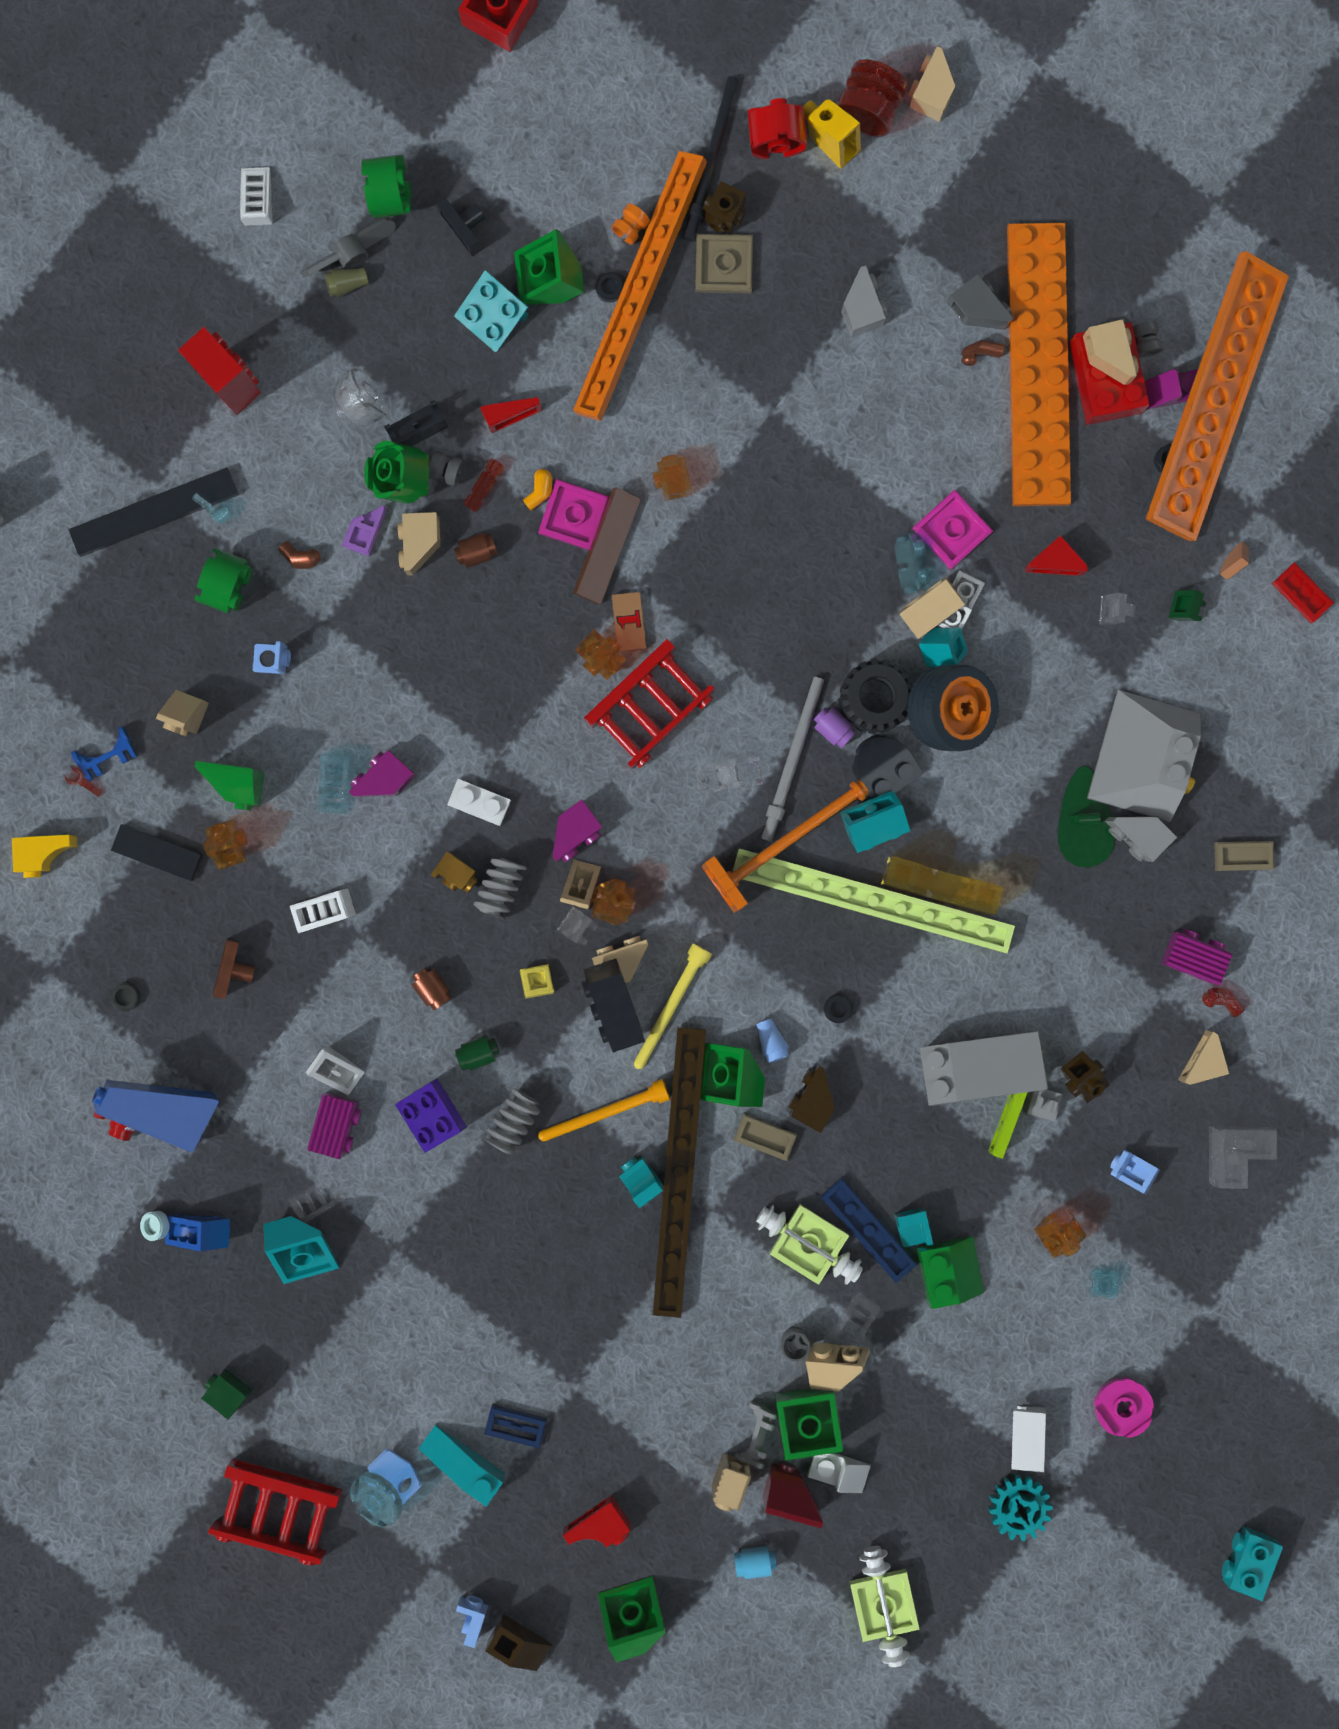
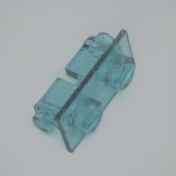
(911, 552)

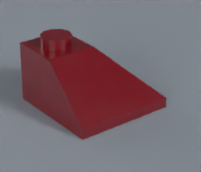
(789, 1496)

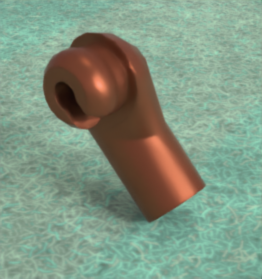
(300, 559)

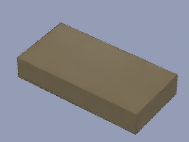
(1244, 856)
(765, 1137)

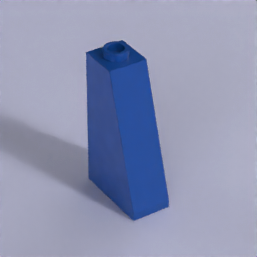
(158, 1111)

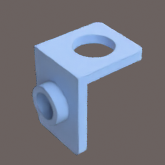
(282, 658)
(396, 1471)

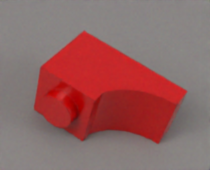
(601, 1523)

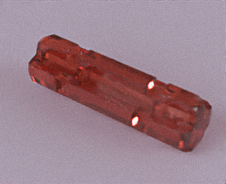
(483, 485)

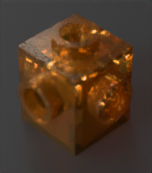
(600, 655)
(225, 844)
(613, 902)
(1060, 1233)

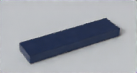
(868, 1230)

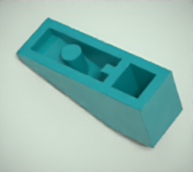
(463, 1465)

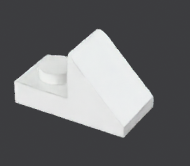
(841, 1471)

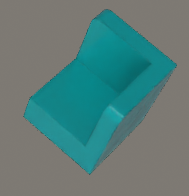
(943, 647)
(913, 1227)

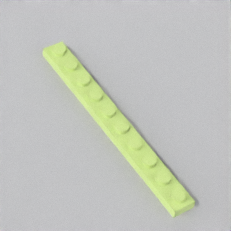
(879, 903)

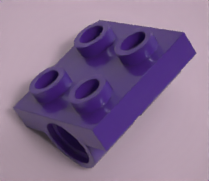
(431, 1115)

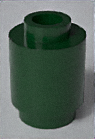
(477, 1053)

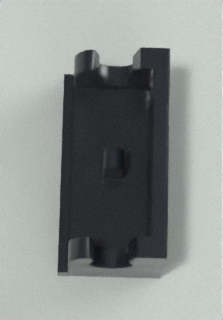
(417, 425)

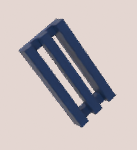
(517, 1415)

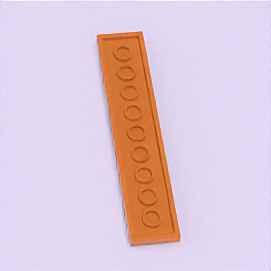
(1039, 364)
(1217, 396)

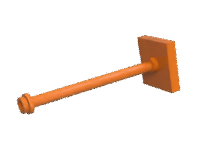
(727, 882)

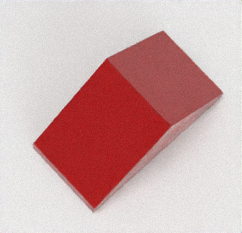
(1057, 559)

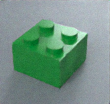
(808, 1423)

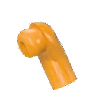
(542, 489)

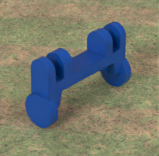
(122, 744)

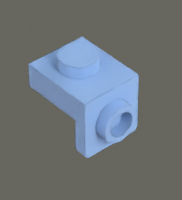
(1134, 1171)

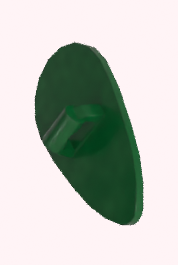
(1082, 826)

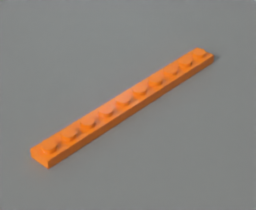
(640, 285)

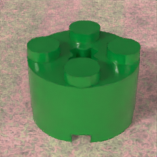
(385, 186)
(397, 472)
(222, 581)

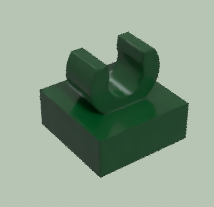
(1186, 605)

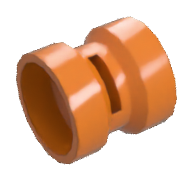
(631, 223)

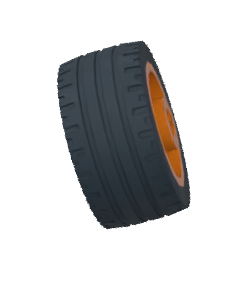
(953, 707)

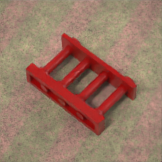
(622, 696)
(270, 1482)

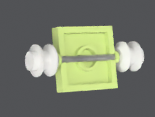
(809, 1244)
(884, 1605)

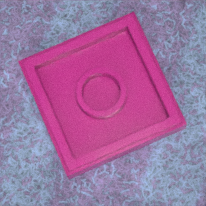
(573, 514)
(952, 529)

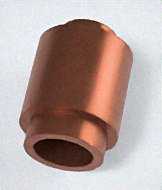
(475, 550)
(431, 988)

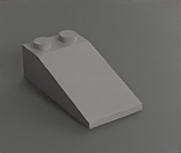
(983, 1068)

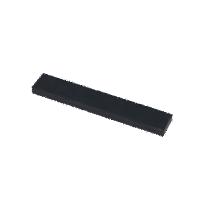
(152, 512)

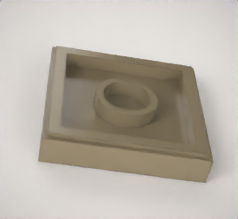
(724, 263)

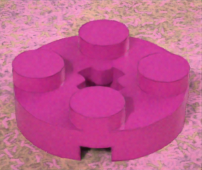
(1139, 1413)

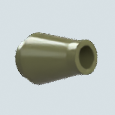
(345, 280)

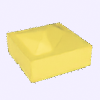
(536, 981)

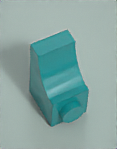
(640, 1180)

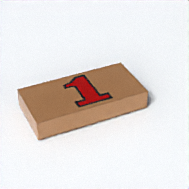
(629, 621)

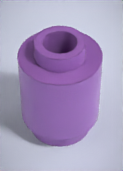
(834, 726)

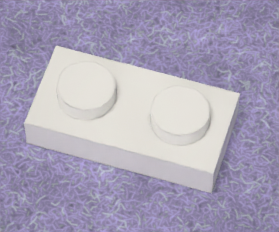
(479, 802)

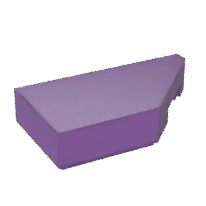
(364, 531)

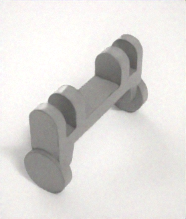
(763, 1424)

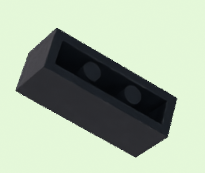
(612, 1005)

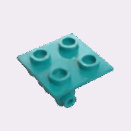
(491, 311)

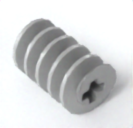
(499, 887)
(513, 1122)

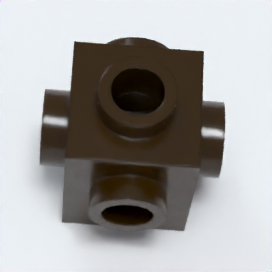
(725, 208)
(1085, 1077)

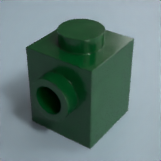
(225, 1393)

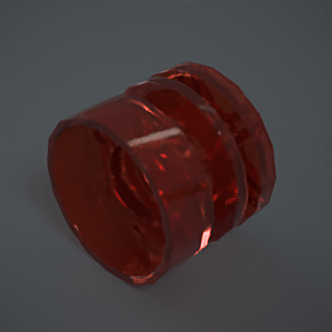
(873, 95)

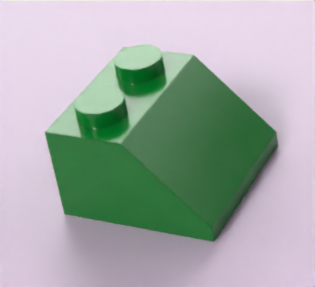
(950, 1272)

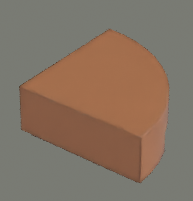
(1235, 561)

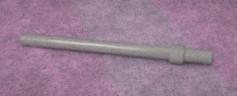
(775, 811)

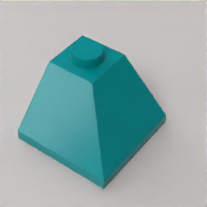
(297, 1249)

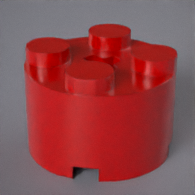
(777, 129)

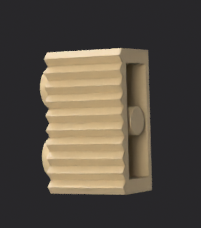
(730, 1483)

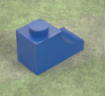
(198, 1232)

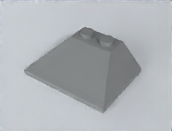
(1146, 756)

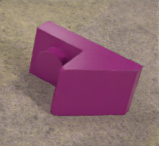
(1169, 388)

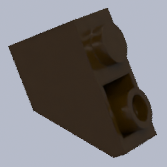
(815, 1101)
(517, 1645)

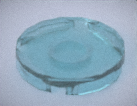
(376, 1498)

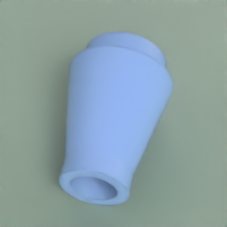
(772, 1042)

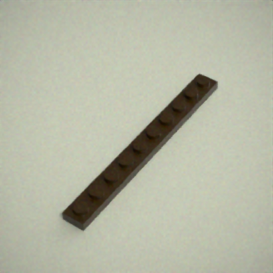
(679, 1172)

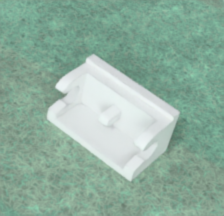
(1029, 1438)

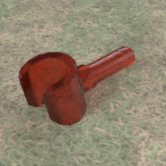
(82, 781)

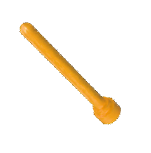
(656, 1093)

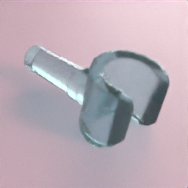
(219, 514)

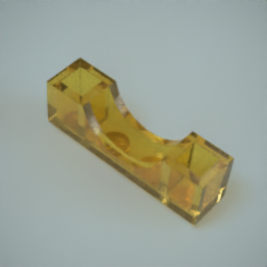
(942, 885)

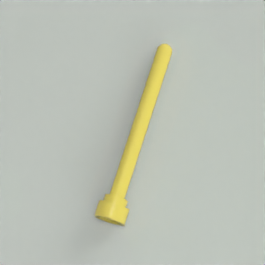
(696, 959)

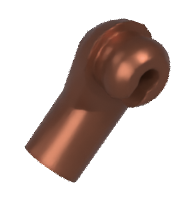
(981, 347)

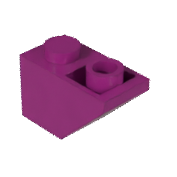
(385, 777)
(573, 829)

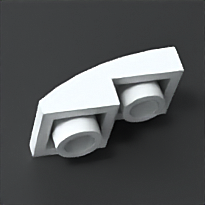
(969, 590)

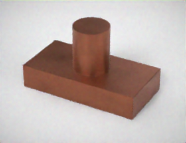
(231, 970)

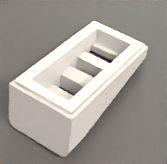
(261, 217)
(345, 904)

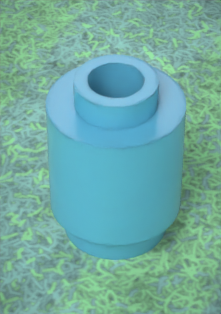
(755, 1562)

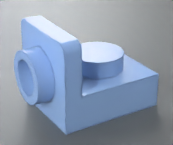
(475, 1612)

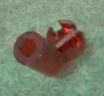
(1223, 997)

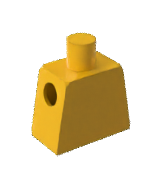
(833, 131)

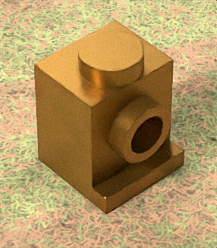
(455, 873)

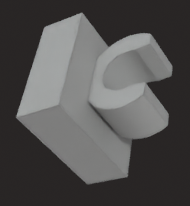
(1044, 1104)

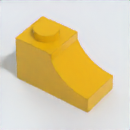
(36, 853)

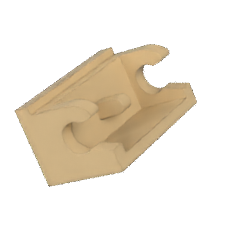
(931, 607)

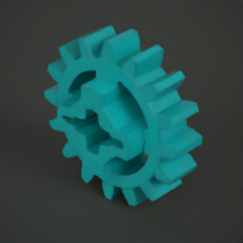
(1009, 1512)

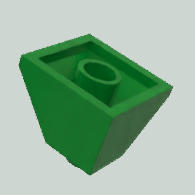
(548, 271)
(234, 783)
(731, 1077)
(631, 1618)

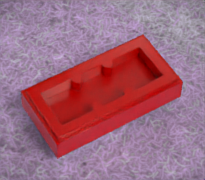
(1302, 592)

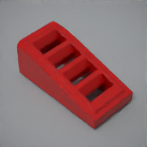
(507, 413)

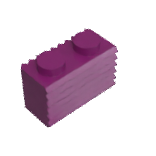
(1196, 957)
(334, 1126)

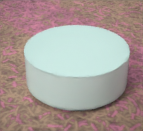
(154, 1225)

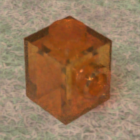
(672, 478)

